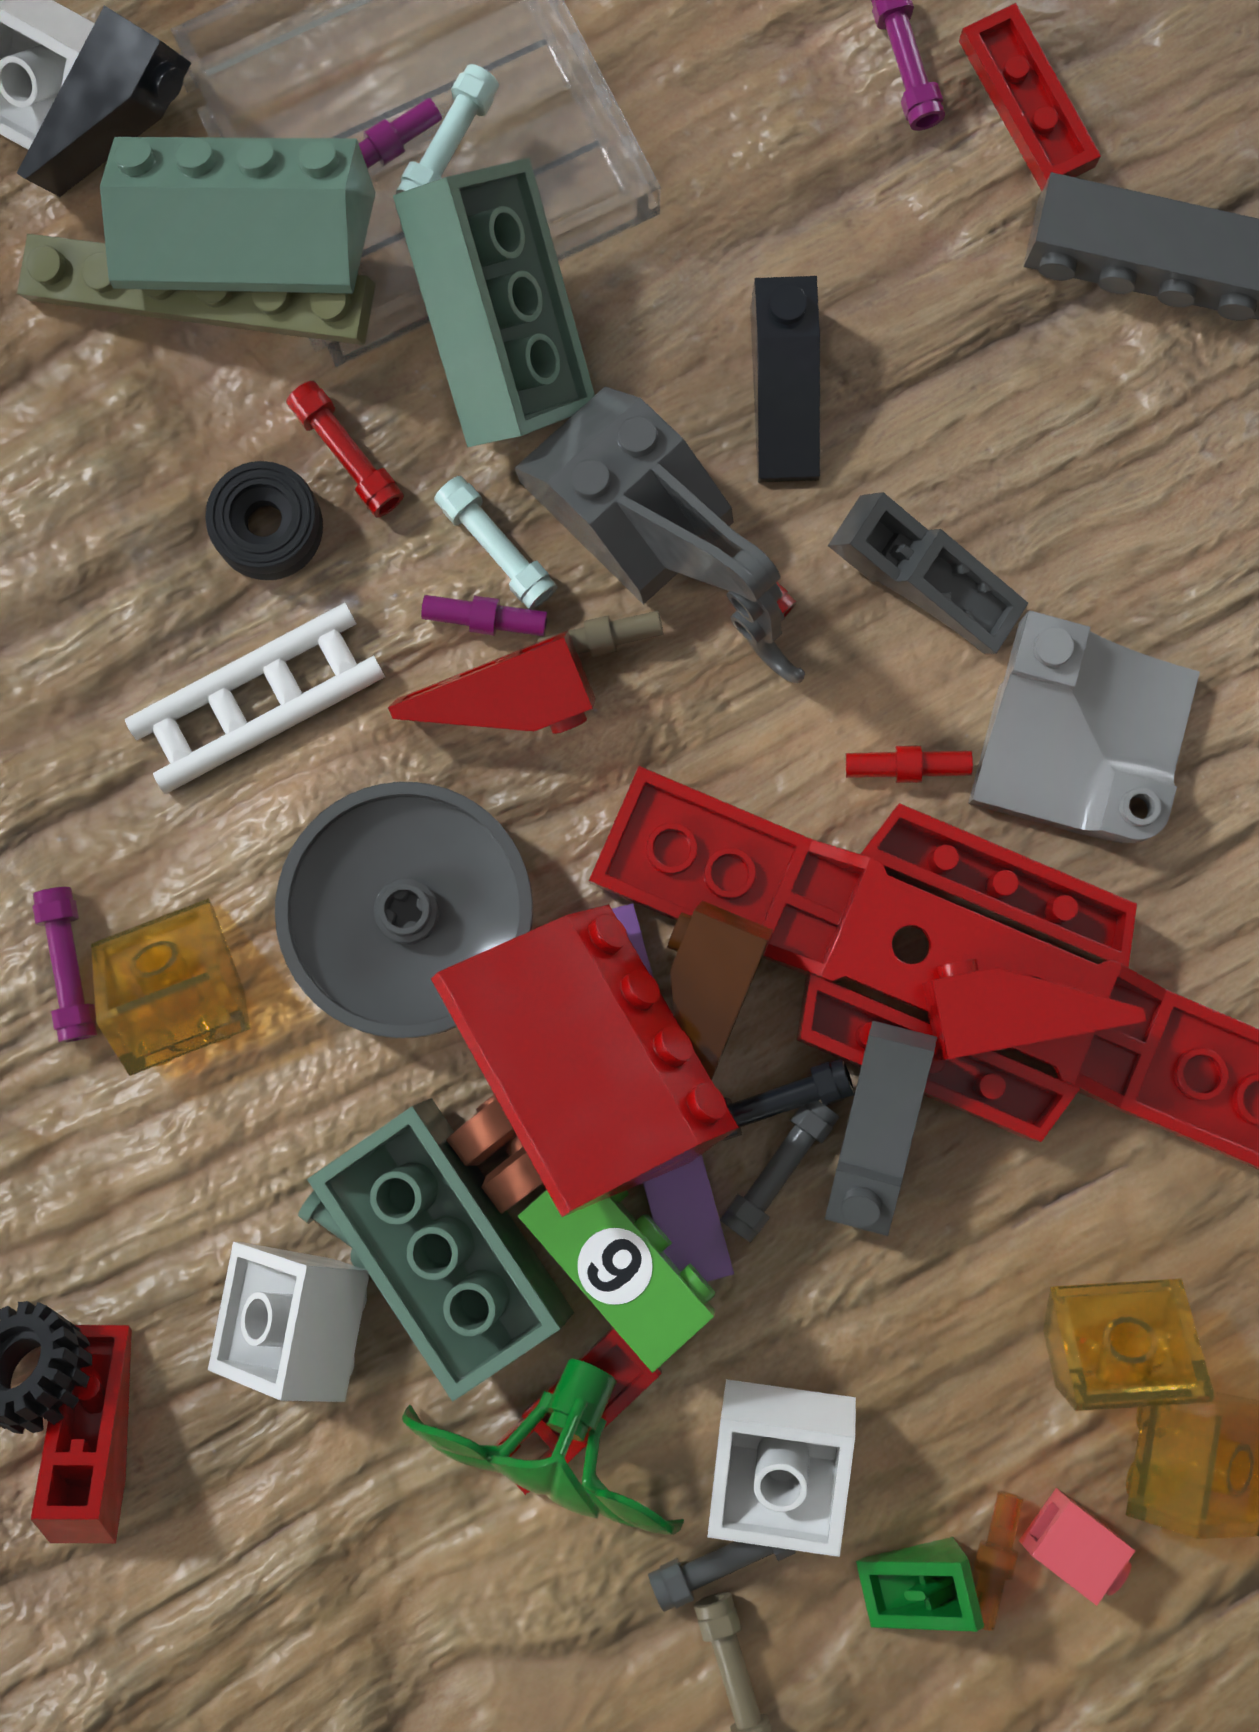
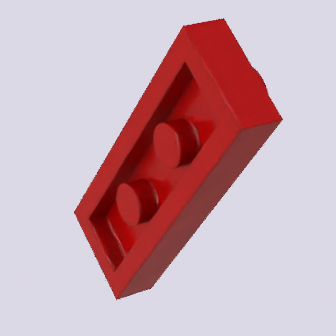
(1028, 95)

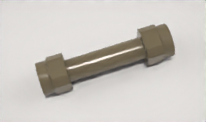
(719, 1624)

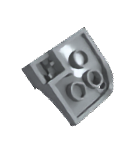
(1084, 733)

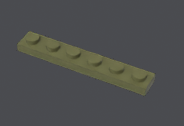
(77, 276)

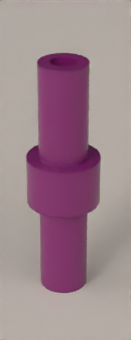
(386, 140)
(484, 615)

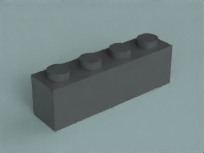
(1146, 246)

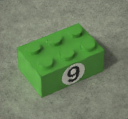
(625, 1273)

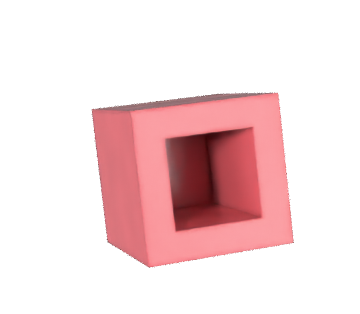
(1078, 1548)

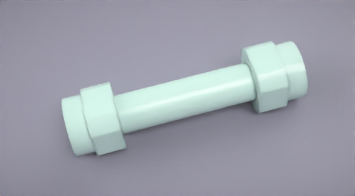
(471, 96)
(462, 505)

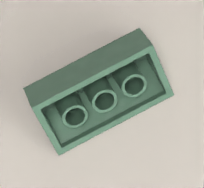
(235, 213)
(496, 300)
(441, 1249)

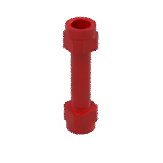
(315, 411)

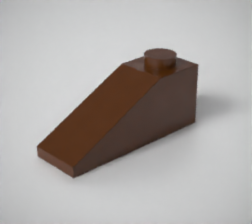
(713, 975)

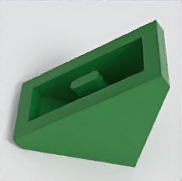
(921, 1588)

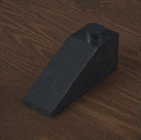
(112, 91)
(786, 377)

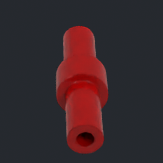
(909, 764)

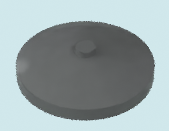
(392, 895)

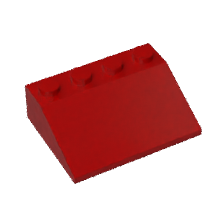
(585, 1057)

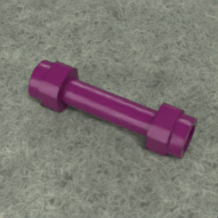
(921, 98)
(55, 911)

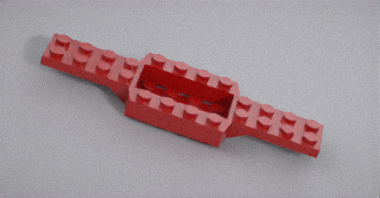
(973, 901)

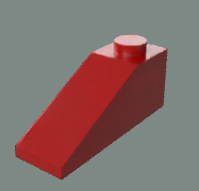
(514, 692)
(1007, 1009)
(87, 1450)

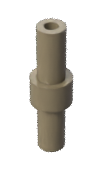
(602, 635)

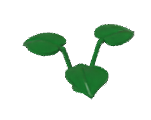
(574, 1411)

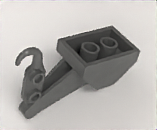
(653, 512)

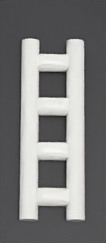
(217, 689)

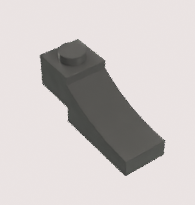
(928, 570)
(880, 1127)

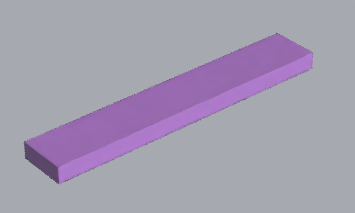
(683, 1197)

